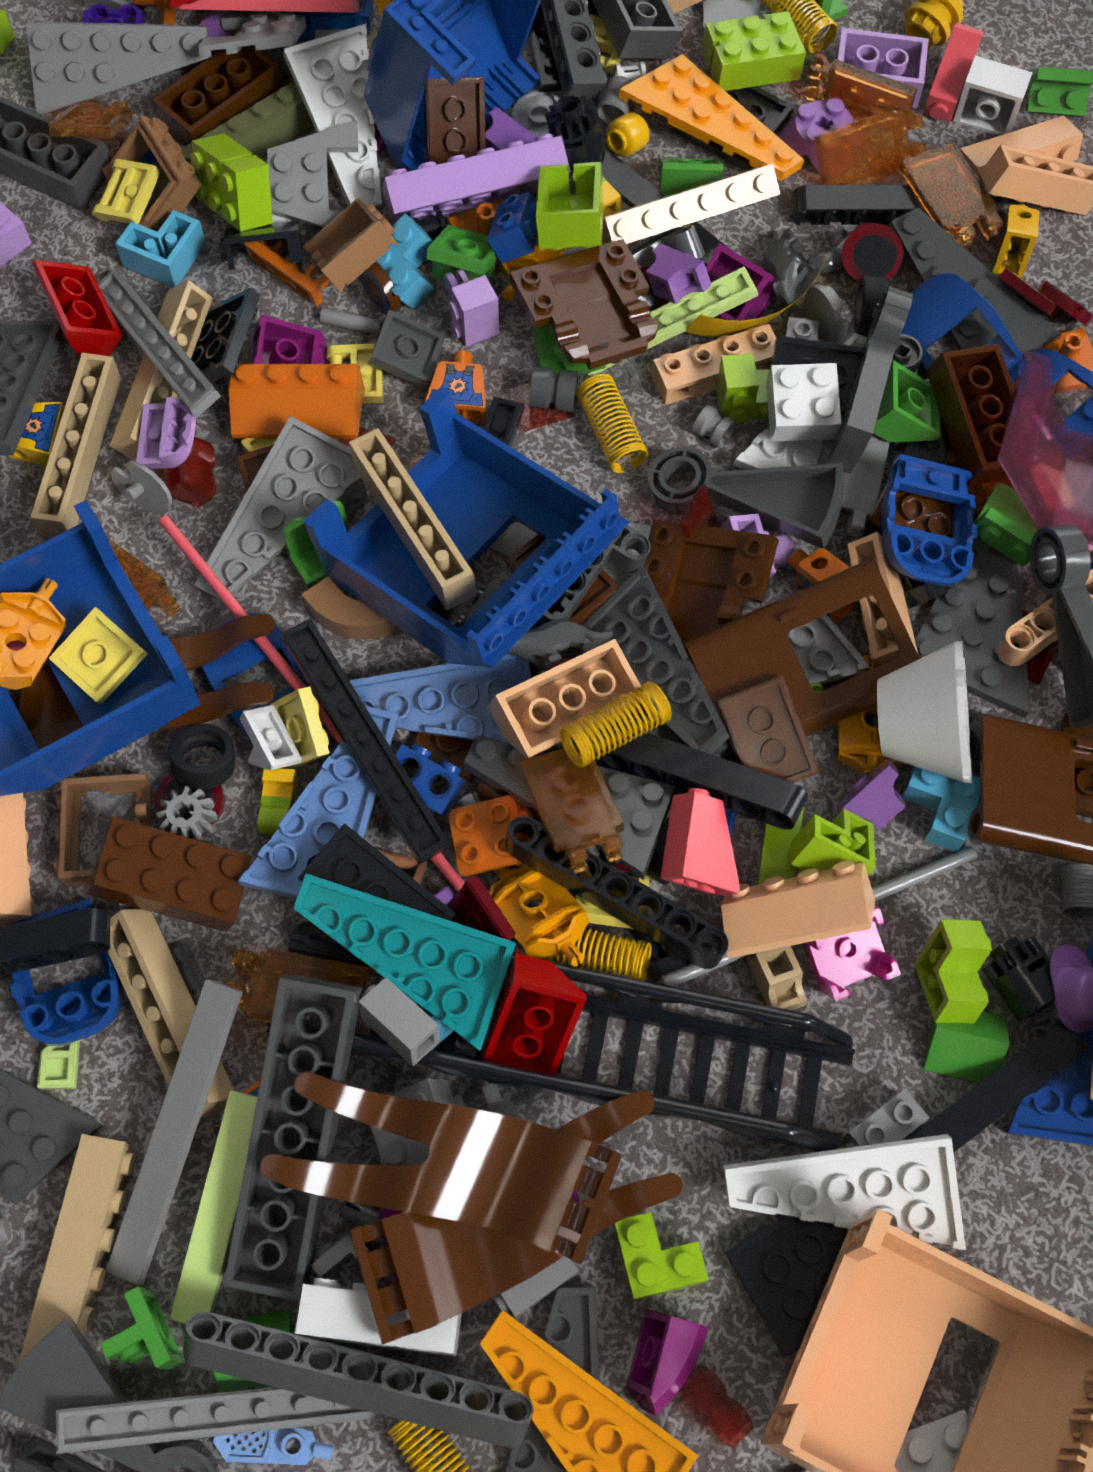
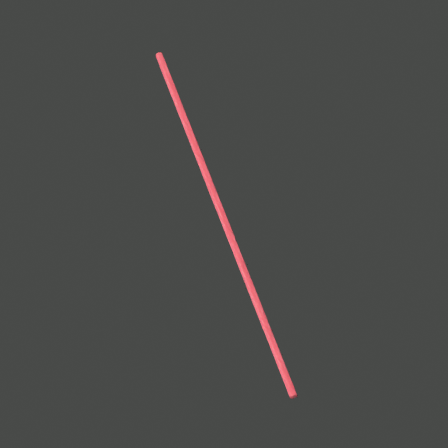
(278, 661)

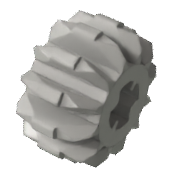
(196, 806)

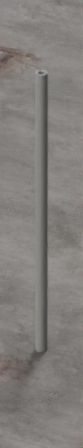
(880, 891)

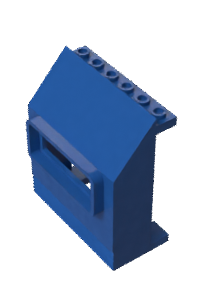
(449, 42)
(476, 493)
(146, 700)

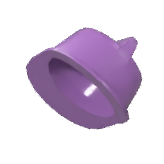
(1073, 987)

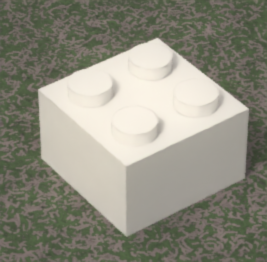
(992, 96)
(803, 402)

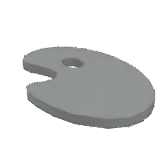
(142, 487)

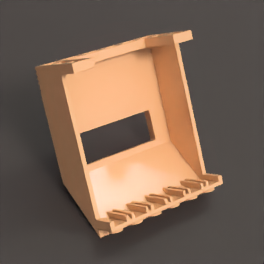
(876, 1345)

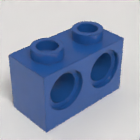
(428, 773)

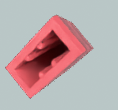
(953, 72)
(699, 845)

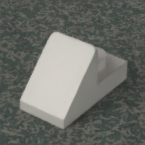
(270, 739)

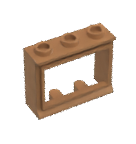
(183, 181)
(351, 243)
(68, 830)

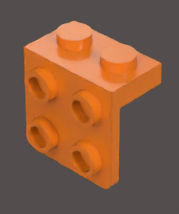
(481, 834)

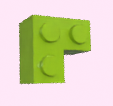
(741, 388)
(827, 843)
(950, 971)
(654, 1270)

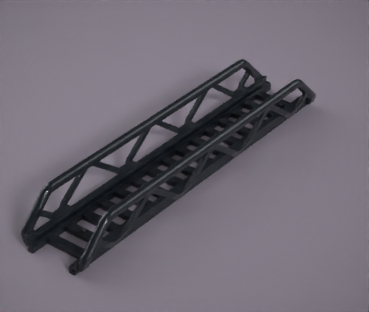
(648, 1011)

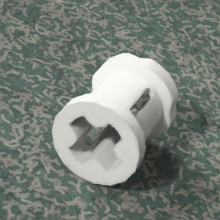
(632, 72)

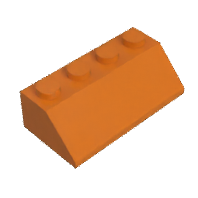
(316, 394)

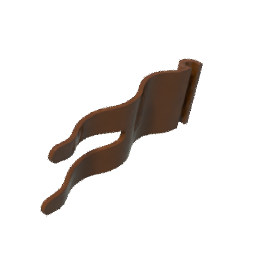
(52, 716)
(477, 1170)
(458, 1265)

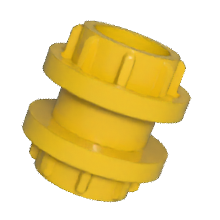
(933, 19)

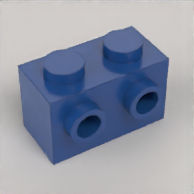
(514, 227)

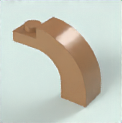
(343, 614)

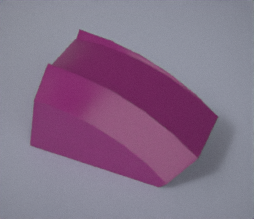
(726, 261)
(286, 343)
(663, 1359)

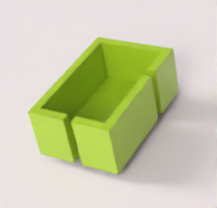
(753, 51)
(232, 182)
(566, 218)

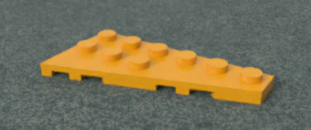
(709, 113)
(578, 1414)

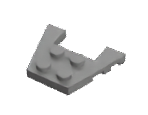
(256, 29)
(301, 176)

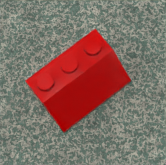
(79, 307)
(533, 1016)

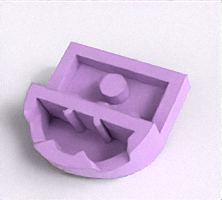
(165, 434)

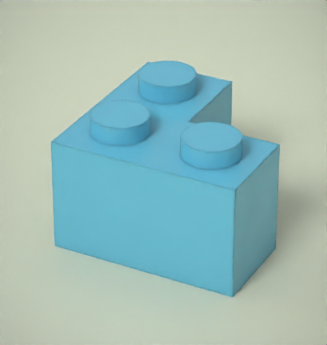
(164, 253)
(403, 260)
(951, 804)

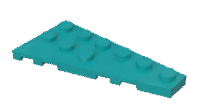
(430, 959)

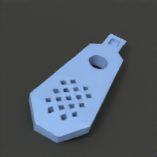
(273, 1448)

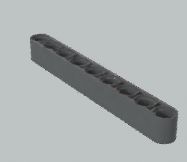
(332, 1375)

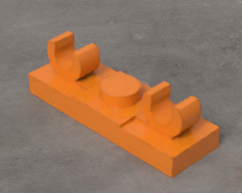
(287, 272)

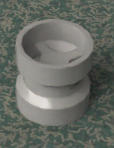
(711, 424)

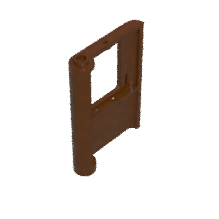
(759, 649)
(1031, 790)

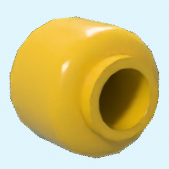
(627, 134)

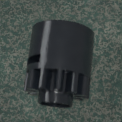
(579, 128)
(1021, 976)

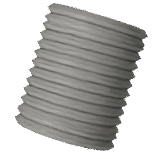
(610, 99)
(1077, 888)

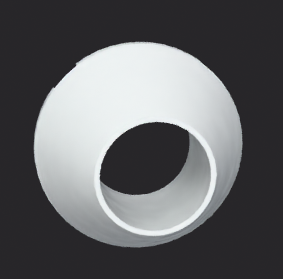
(927, 714)

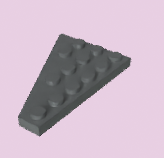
(979, 615)

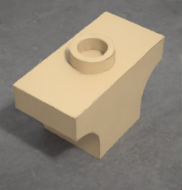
(778, 977)

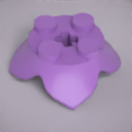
(811, 121)

